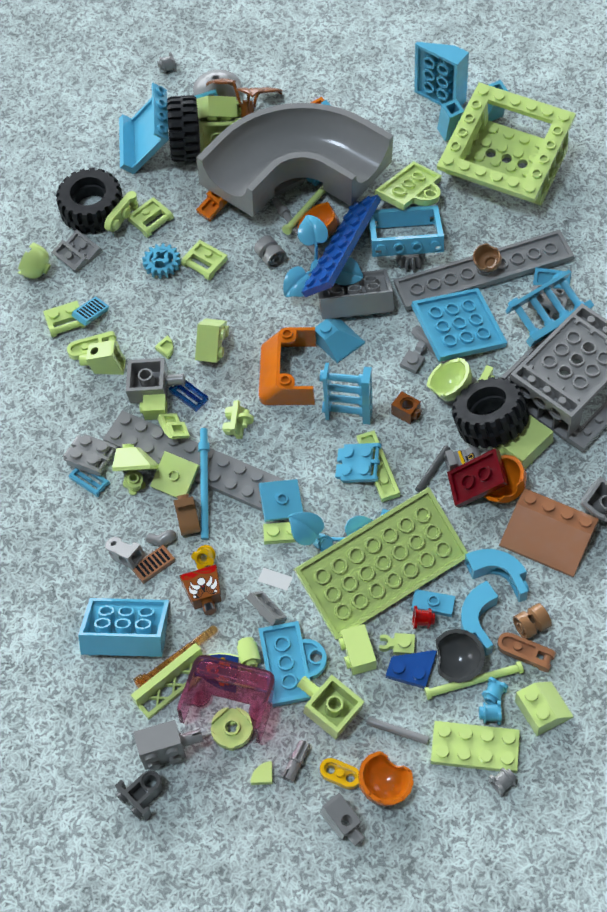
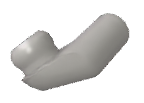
(161, 539)

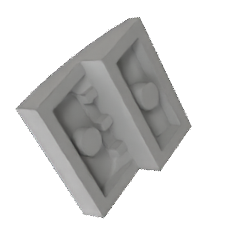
(76, 251)

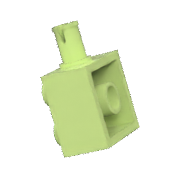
(331, 704)

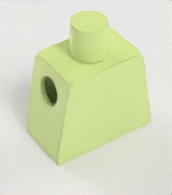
(104, 358)

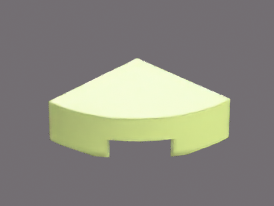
(165, 347)
(262, 774)

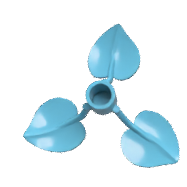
(312, 232)
(307, 529)

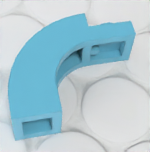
(499, 563)
(475, 604)

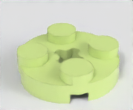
(231, 740)

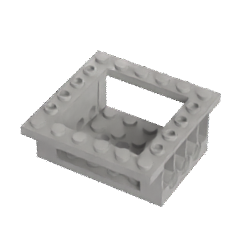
(560, 399)

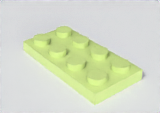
(475, 746)

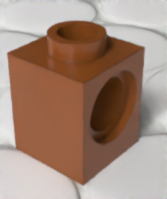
(406, 401)

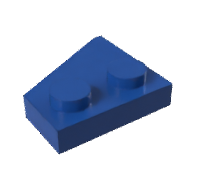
(412, 668)

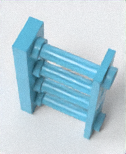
(550, 325)
(364, 390)

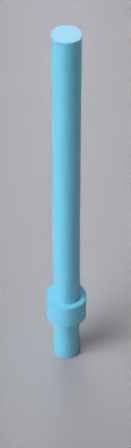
(204, 448)

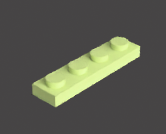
(386, 483)

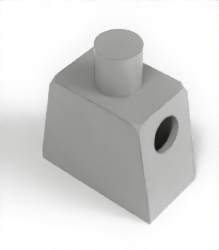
(339, 810)

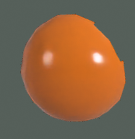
(326, 215)
(516, 480)
(384, 781)

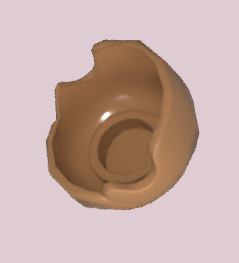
(487, 258)

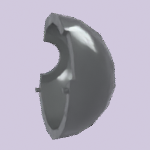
(459, 655)

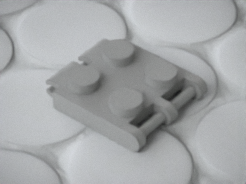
(88, 453)

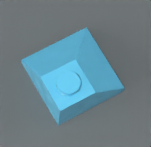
(337, 339)

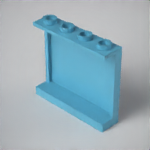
(144, 132)

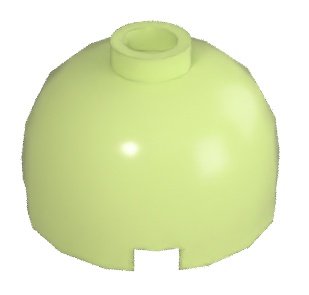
(34, 262)

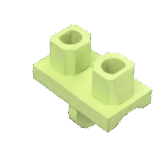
(239, 419)

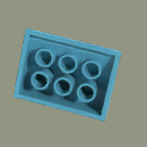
(441, 72)
(124, 627)

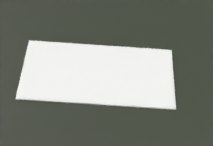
(275, 579)

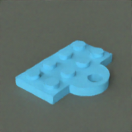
(290, 661)

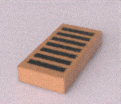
(153, 564)

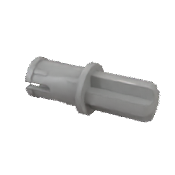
(295, 761)

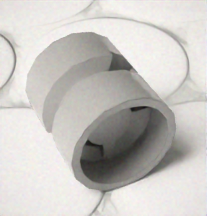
(270, 251)

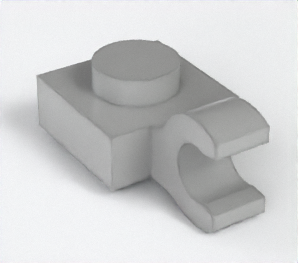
(414, 360)

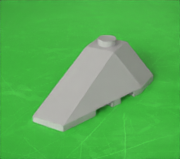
(596, 499)

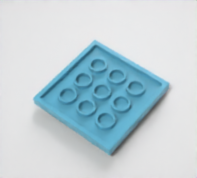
(458, 324)

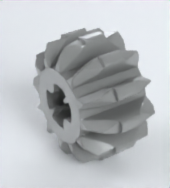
(411, 261)

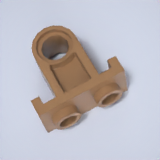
(187, 515)

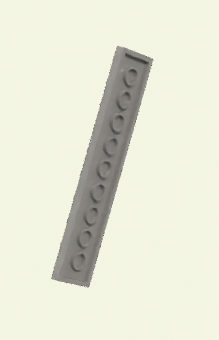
(463, 274)
(225, 473)

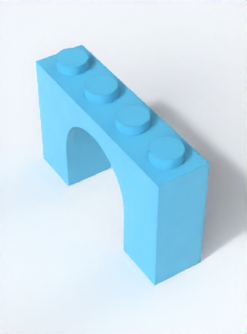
(452, 111)

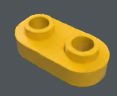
(340, 774)

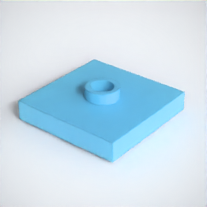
(280, 499)

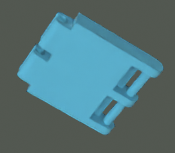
(357, 462)

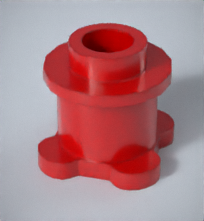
(422, 618)

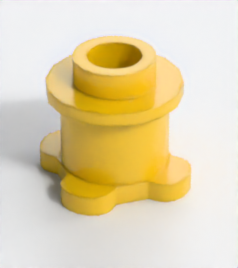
(200, 559)

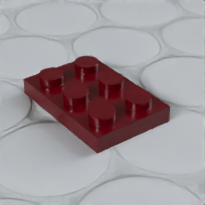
(477, 478)

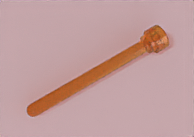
(142, 679)

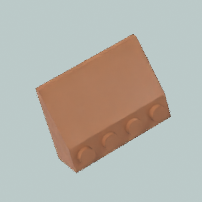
(549, 532)

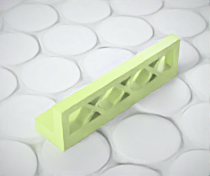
(164, 677)

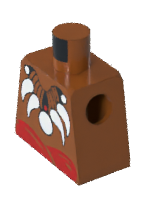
(203, 588)

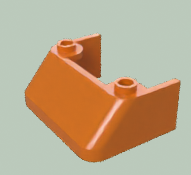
(281, 388)

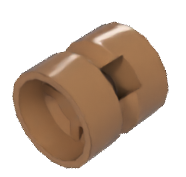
(534, 619)

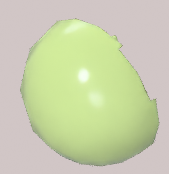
(450, 379)

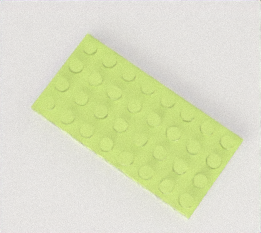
(381, 562)

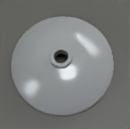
(222, 89)

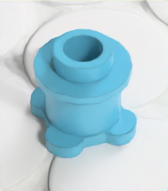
(494, 691)
(491, 712)

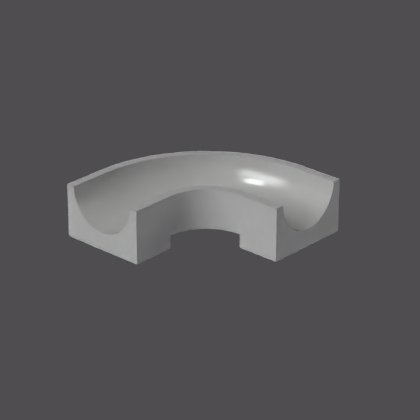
(291, 143)

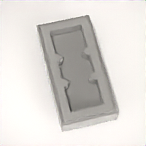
(266, 608)

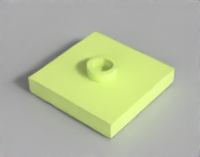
(174, 475)

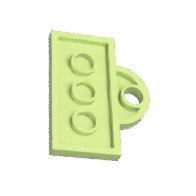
(411, 185)

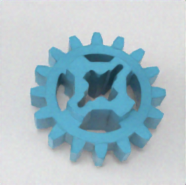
(160, 260)

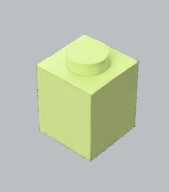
(153, 406)

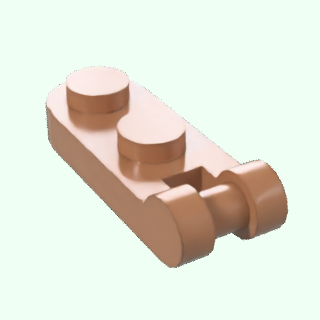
(525, 651)

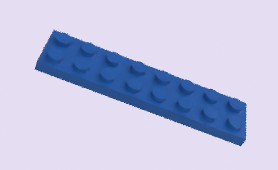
(341, 246)

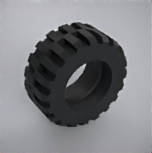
(183, 128)
(83, 185)
(495, 427)

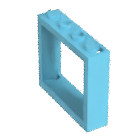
(406, 244)

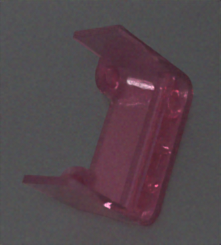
(231, 681)

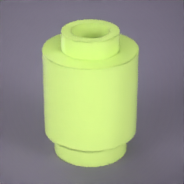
(248, 652)

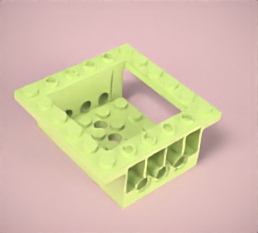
(478, 136)

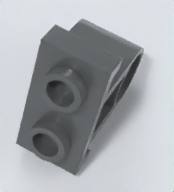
(139, 795)

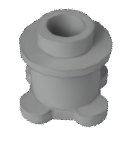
(167, 63)
(502, 781)

